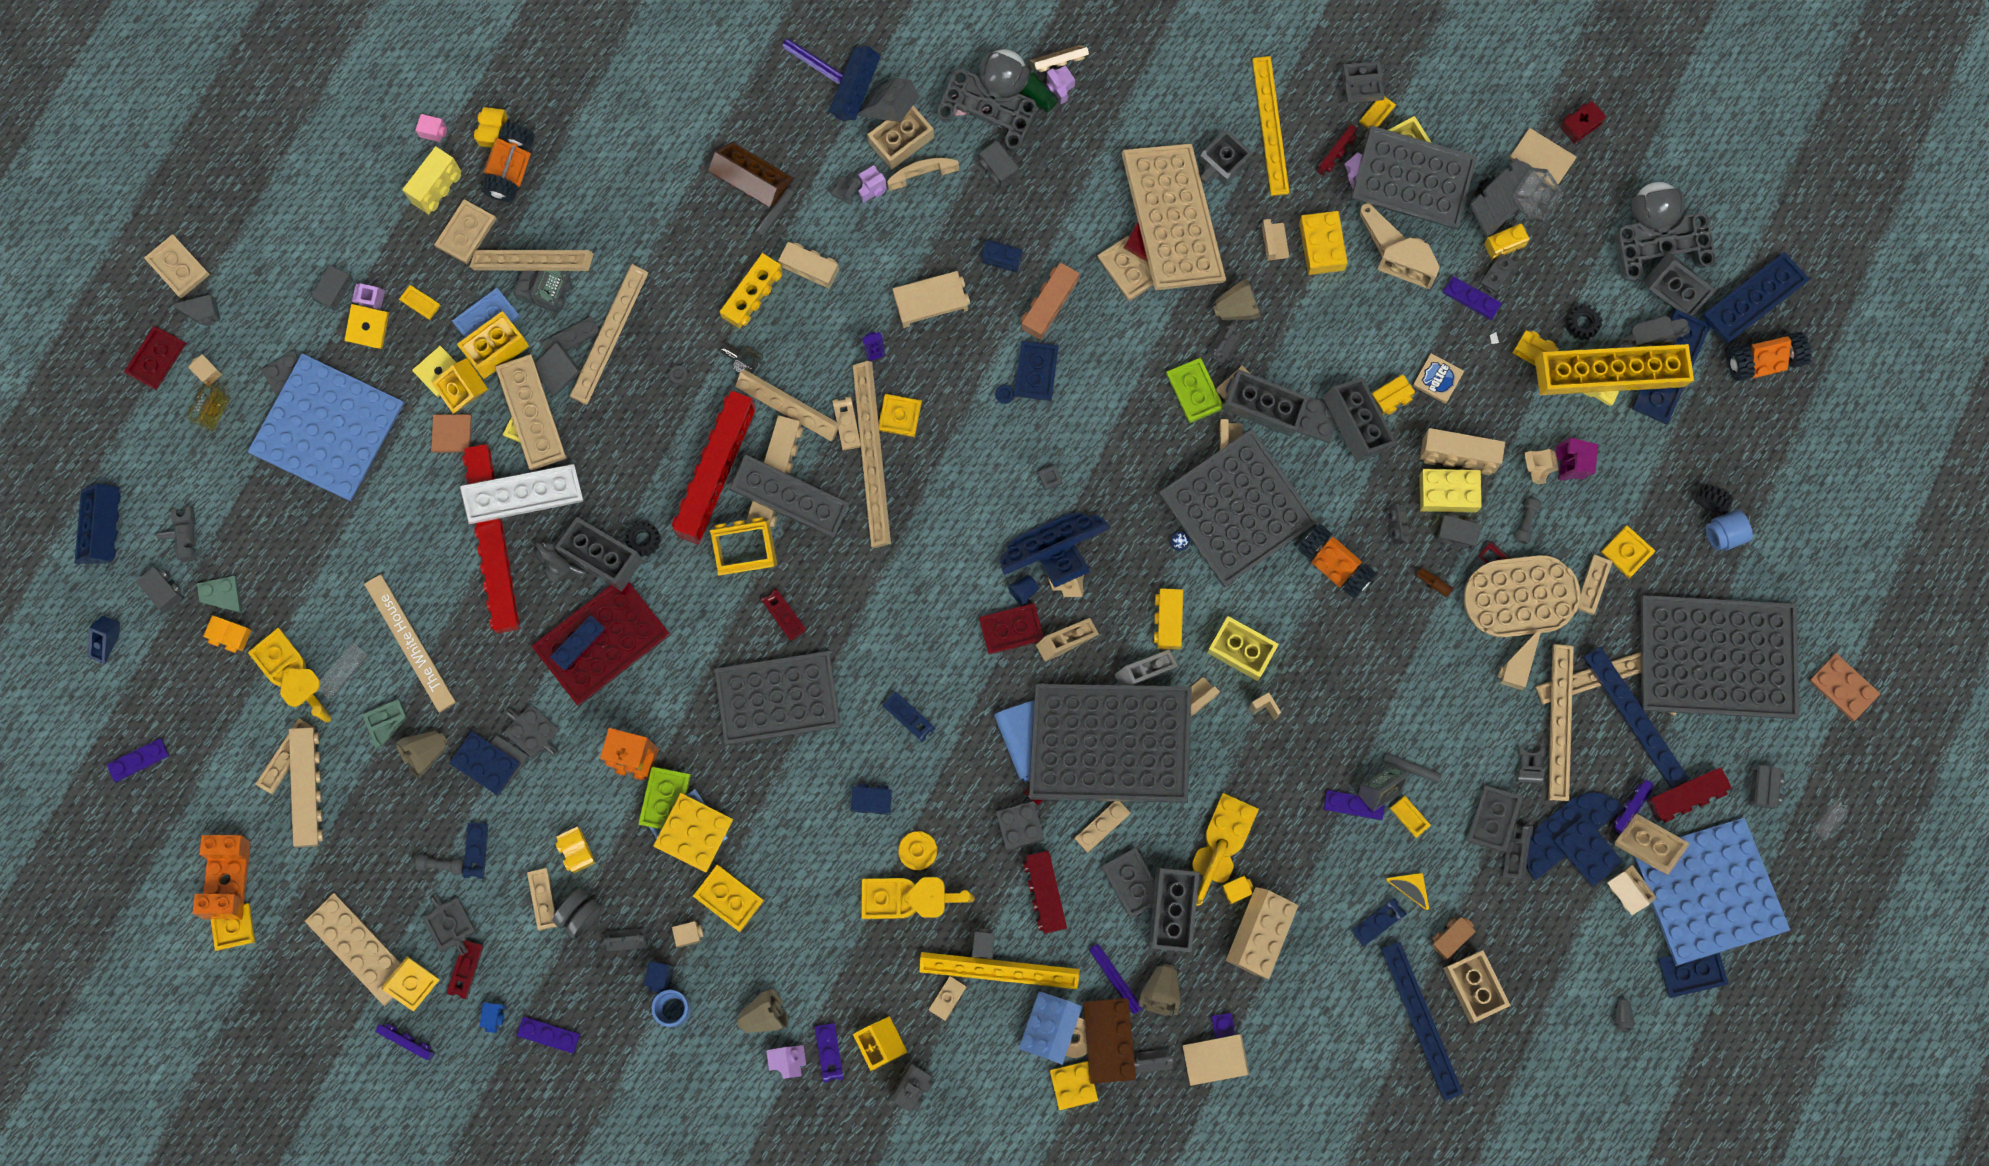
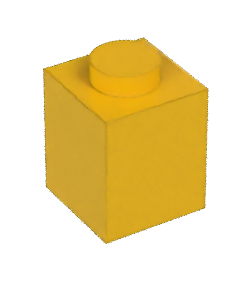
(1238, 889)

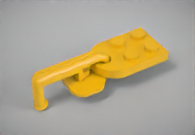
(288, 670)
(1230, 827)
(890, 896)

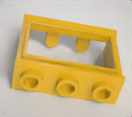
(741, 526)

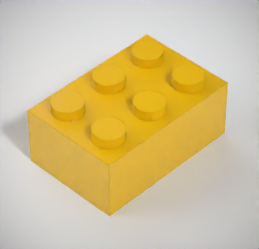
(1323, 242)

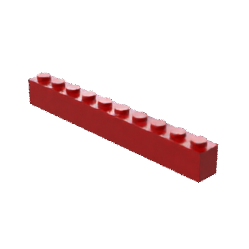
(492, 549)

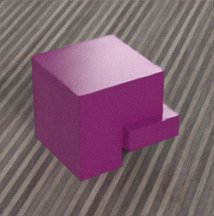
(1576, 459)

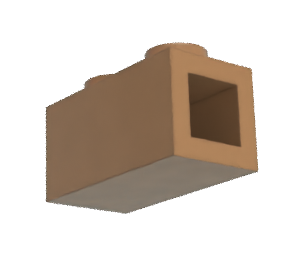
(1453, 937)

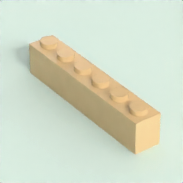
(779, 456)
(305, 787)

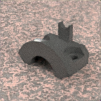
(844, 188)

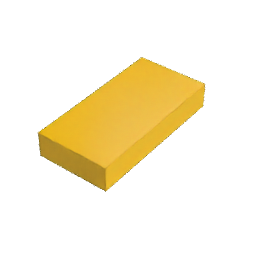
(1377, 113)
(419, 302)
(1410, 816)

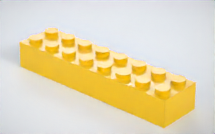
(1614, 369)

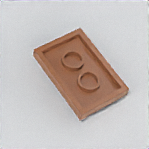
(1844, 687)

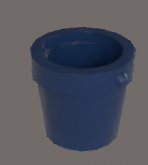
(1023, 589)

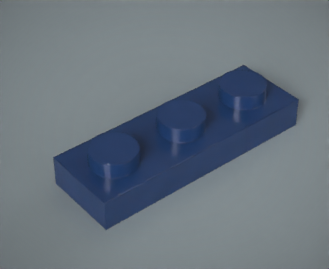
(577, 643)

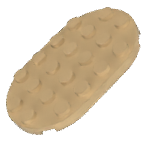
(1521, 596)

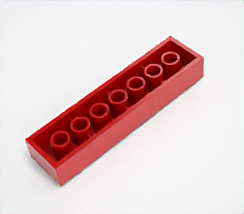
(714, 467)

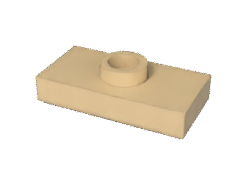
(947, 998)

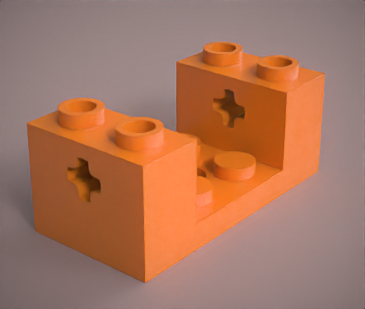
(629, 754)
(224, 857)

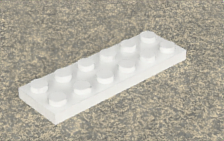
(521, 494)

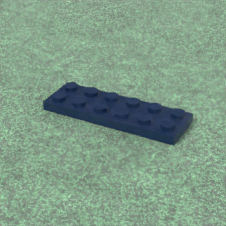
(1755, 298)
(1661, 402)

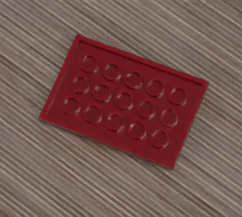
(629, 635)

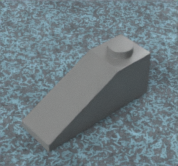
(1146, 669)

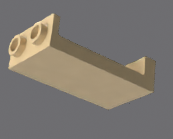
(930, 298)

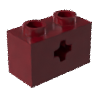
(1575, 129)

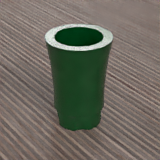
(1038, 91)

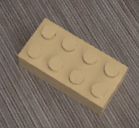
(1462, 451)
(1262, 933)

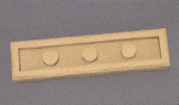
(279, 763)

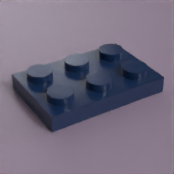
(1036, 371)
(484, 763)
(1692, 976)

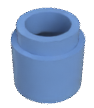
(1729, 530)
(658, 1008)

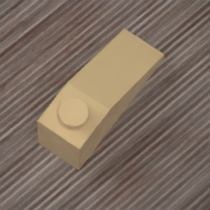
(1066, 639)
(1517, 669)

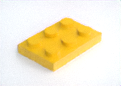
(728, 898)

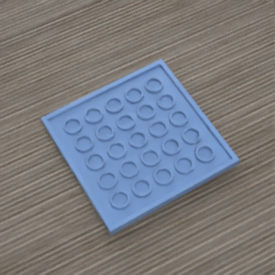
(326, 427)
(1715, 894)

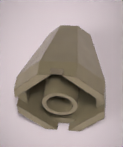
(1237, 303)
(421, 751)
(1162, 991)
(763, 1014)

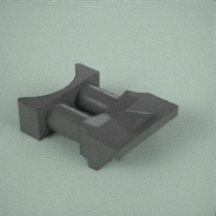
(1528, 773)

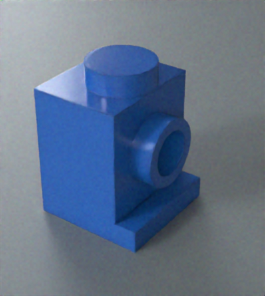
(492, 1017)

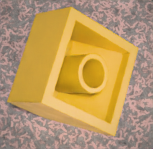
(459, 385)

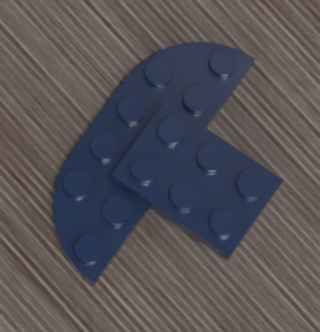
(1054, 547)
(1575, 835)

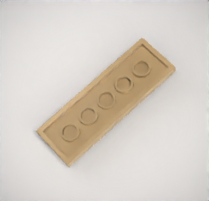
(531, 412)
(354, 945)

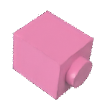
(431, 128)

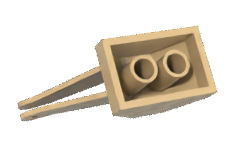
(1401, 257)

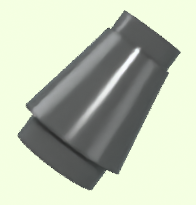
(1624, 1016)

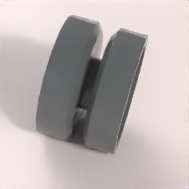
(577, 913)

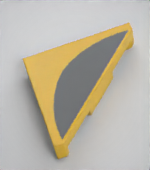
(1412, 887)

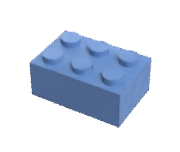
(1050, 1027)

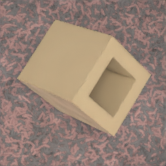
(204, 370)
(687, 934)

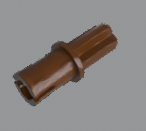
(1434, 582)

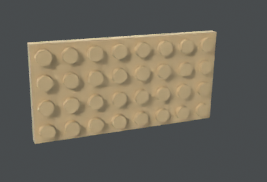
(1173, 216)

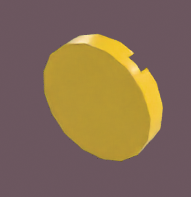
(917, 850)

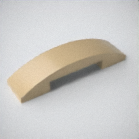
(945, 165)

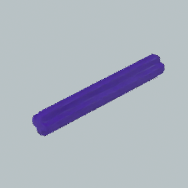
(812, 60)
(1115, 978)

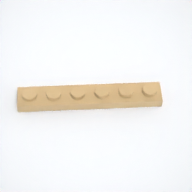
(787, 405)

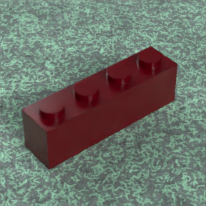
(1689, 794)
(1046, 892)

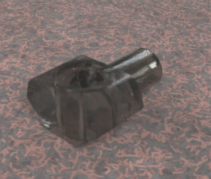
(740, 356)

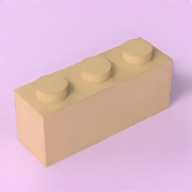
(809, 264)

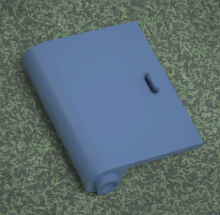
(1017, 732)

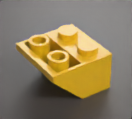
(880, 1043)

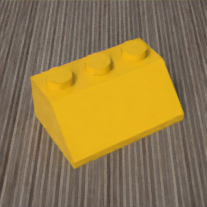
(493, 344)

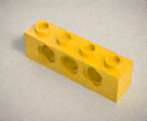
(763, 266)

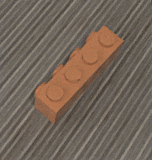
(1050, 300)

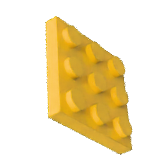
(693, 832)

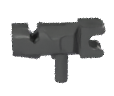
(182, 535)

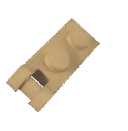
(848, 427)

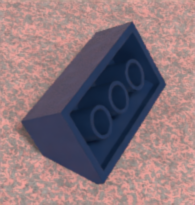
(97, 524)

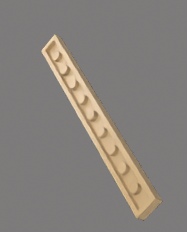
(871, 454)

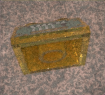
(208, 408)

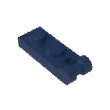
(908, 716)
(475, 850)
(1378, 922)

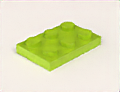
(1194, 390)
(661, 795)

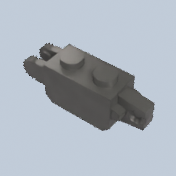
(1656, 333)

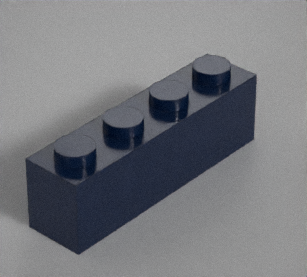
(854, 83)

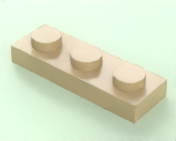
(1594, 584)
(1102, 826)
(542, 898)

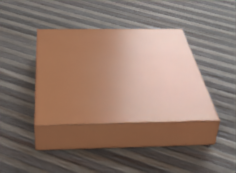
(451, 433)

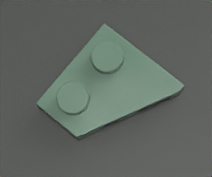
(220, 593)
(384, 721)

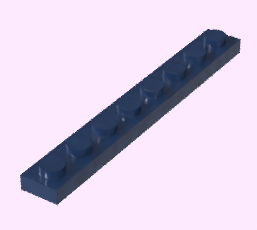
(1635, 717)
(1422, 1021)

